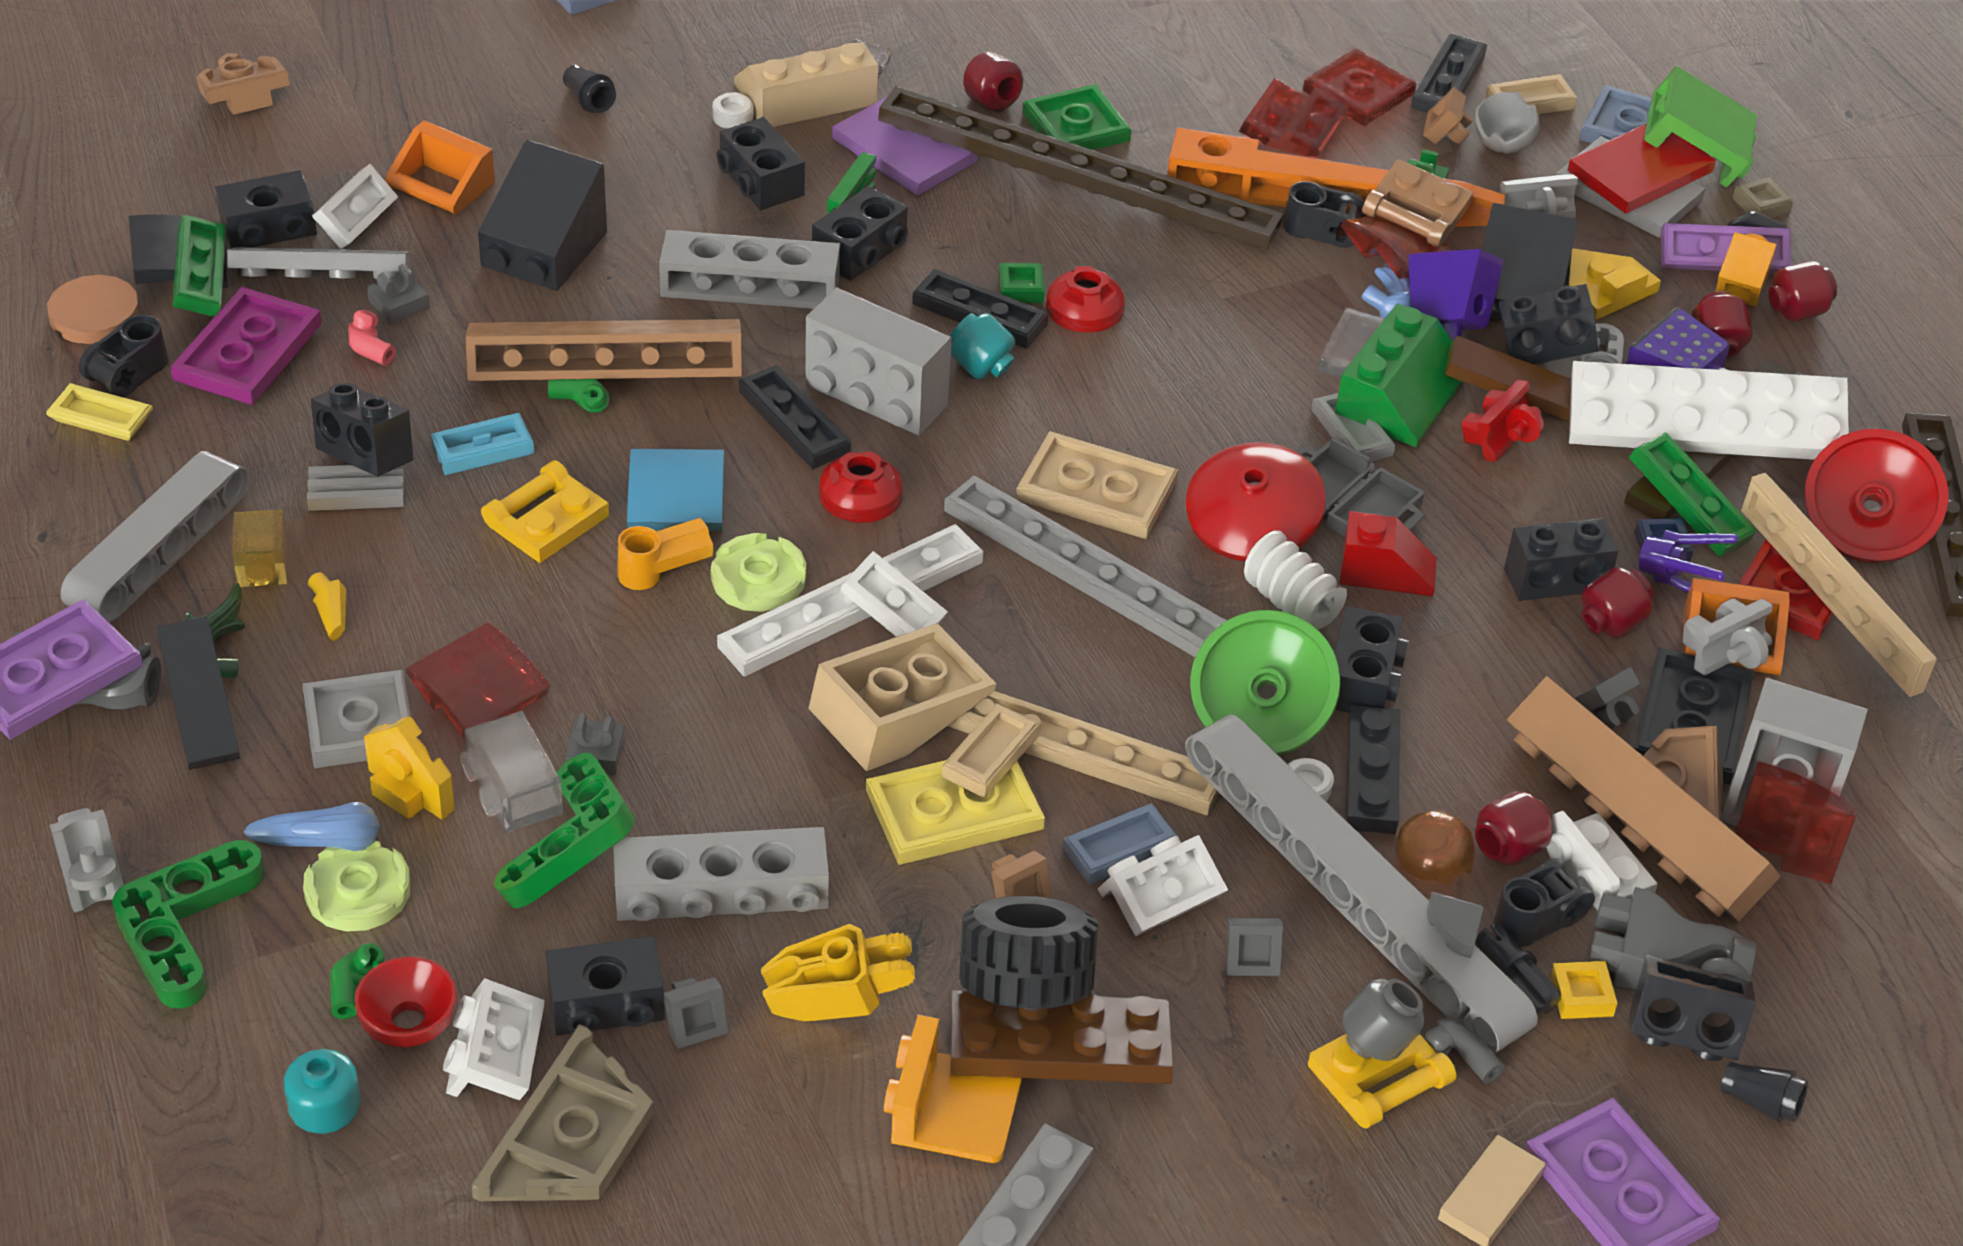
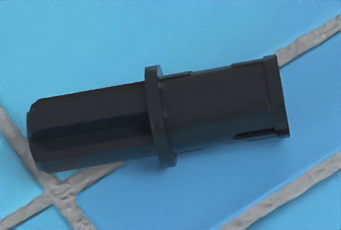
(1518, 966)

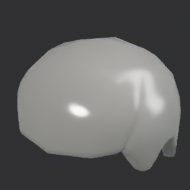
(1506, 122)

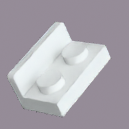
(1597, 857)
(1164, 885)
(494, 1040)

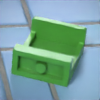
(1705, 120)

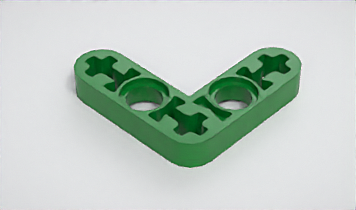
(599, 824)
(167, 906)

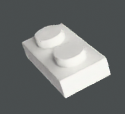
(355, 206)
(891, 597)

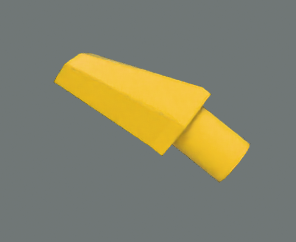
(330, 602)

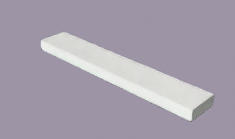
(830, 611)

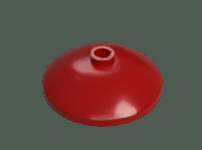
(1879, 468)
(1235, 515)

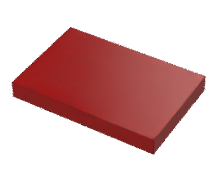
(1635, 172)

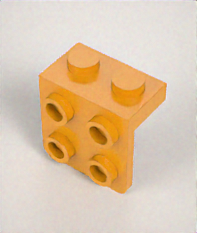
(947, 1111)

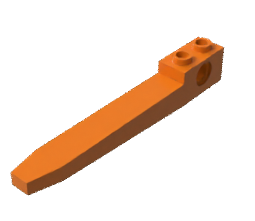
(1264, 177)

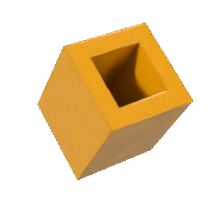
(1746, 267)

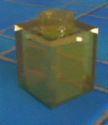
(260, 548)

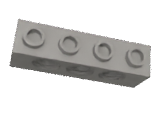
(747, 269)
(721, 873)

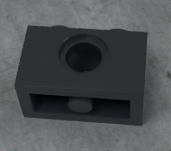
(266, 210)
(605, 985)

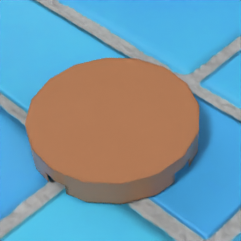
(91, 307)

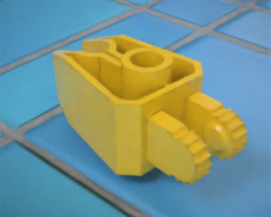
(836, 974)

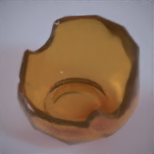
(1435, 846)

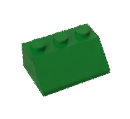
(1400, 376)

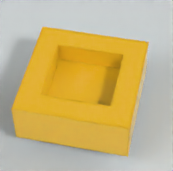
(1584, 989)

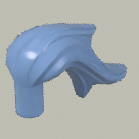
(1397, 290)
(343, 827)

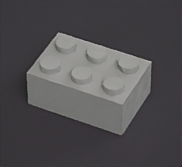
(877, 361)
(1800, 734)

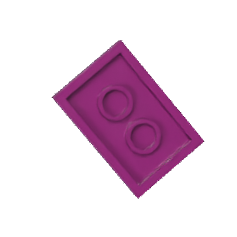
(246, 345)

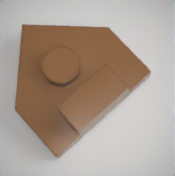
(242, 82)
(1692, 762)

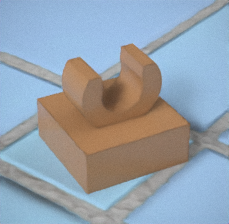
(1448, 118)
(1021, 876)

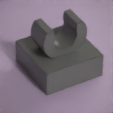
(398, 295)
(1610, 695)
(599, 738)
(1253, 946)
(695, 1011)

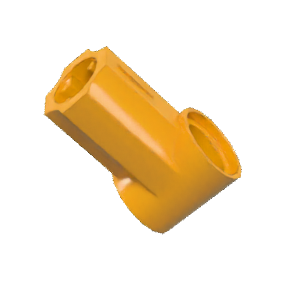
(649, 552)

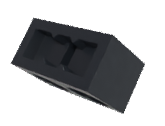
(761, 163)
(866, 228)
(1549, 325)
(362, 429)
(1559, 558)
(1366, 655)
(1697, 995)

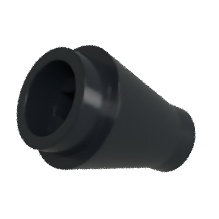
(591, 89)
(1769, 1090)

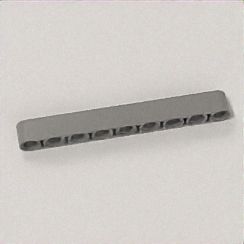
(1358, 882)

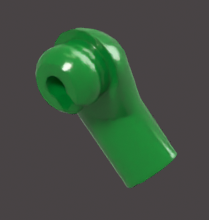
(585, 392)
(347, 975)

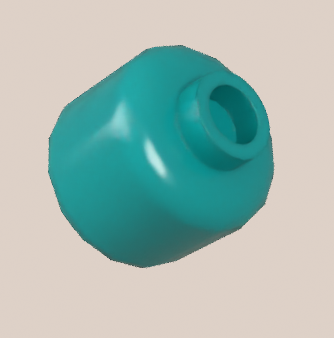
(982, 346)
(322, 1091)

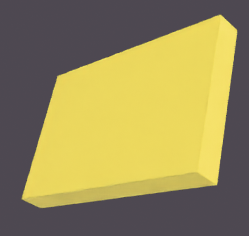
(934, 816)

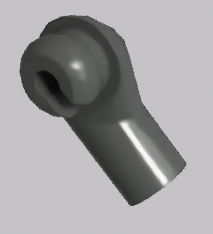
(1469, 1046)

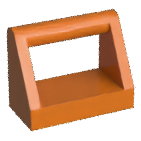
(447, 154)
(1708, 595)

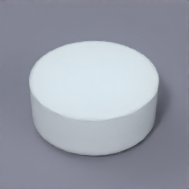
(732, 110)
(1315, 774)

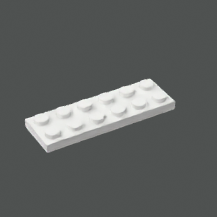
(1707, 409)

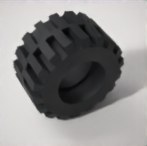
(1028, 952)

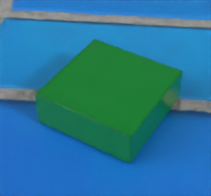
(1022, 282)

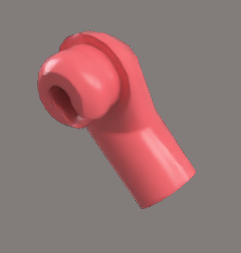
(365, 341)

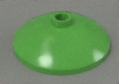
(1264, 651)

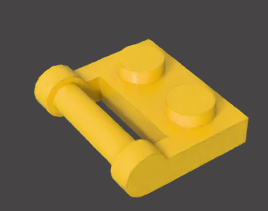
(552, 522)
(1350, 1075)

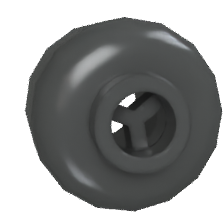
(1383, 1019)

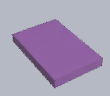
(901, 154)
(59, 666)
(1621, 1181)

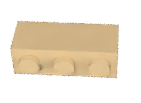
(811, 84)

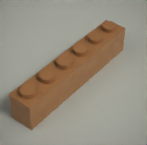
(603, 349)
(1644, 799)

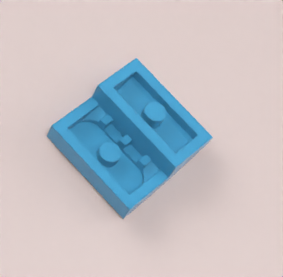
(675, 487)

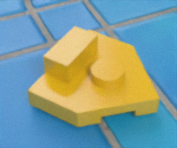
(1611, 280)
(405, 773)

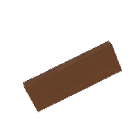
(1498, 371)

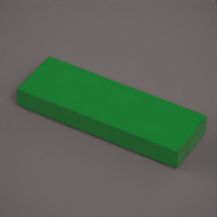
(199, 266)
(1691, 492)

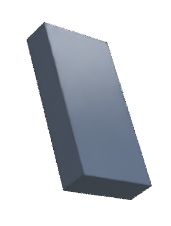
(1114, 840)

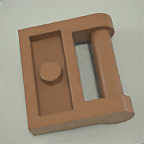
(1418, 202)

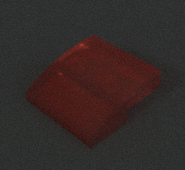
(1293, 121)
(1390, 240)
(478, 678)
(1796, 821)

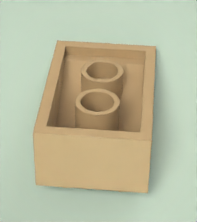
(897, 694)

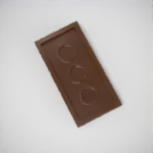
(1076, 1041)

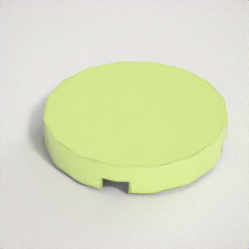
(758, 572)
(357, 887)

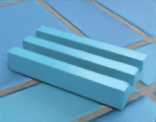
(482, 443)

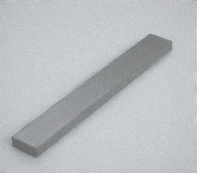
(1083, 565)

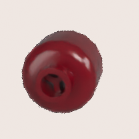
(993, 81)
(1802, 291)
(1726, 317)
(1617, 602)
(1513, 828)

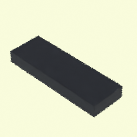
(1451, 68)
(959, 298)
(794, 416)
(198, 693)

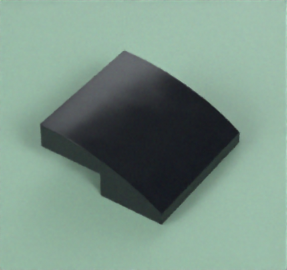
(156, 247)

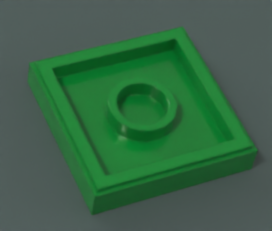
(1078, 117)

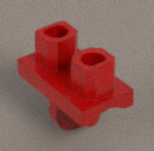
(1504, 421)

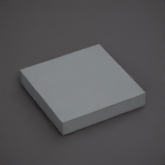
(347, 710)

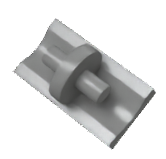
(1542, 194)
(1733, 637)
(86, 857)

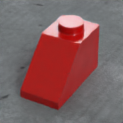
(1385, 556)

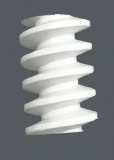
(1293, 580)

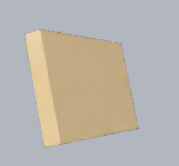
(1097, 485)

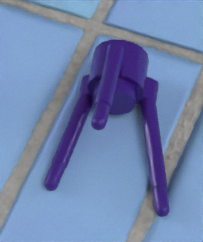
(1666, 558)

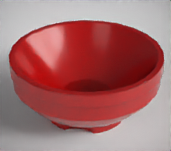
(1085, 308)
(861, 497)
(404, 986)

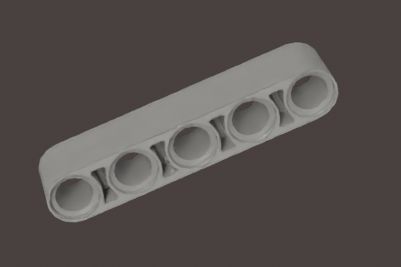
(156, 535)

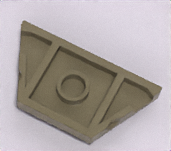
(569, 1131)

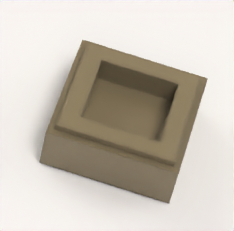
(1763, 197)

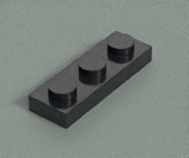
(1373, 769)

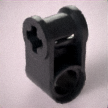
(1319, 211)
(130, 355)
(1542, 903)

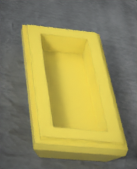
(99, 412)

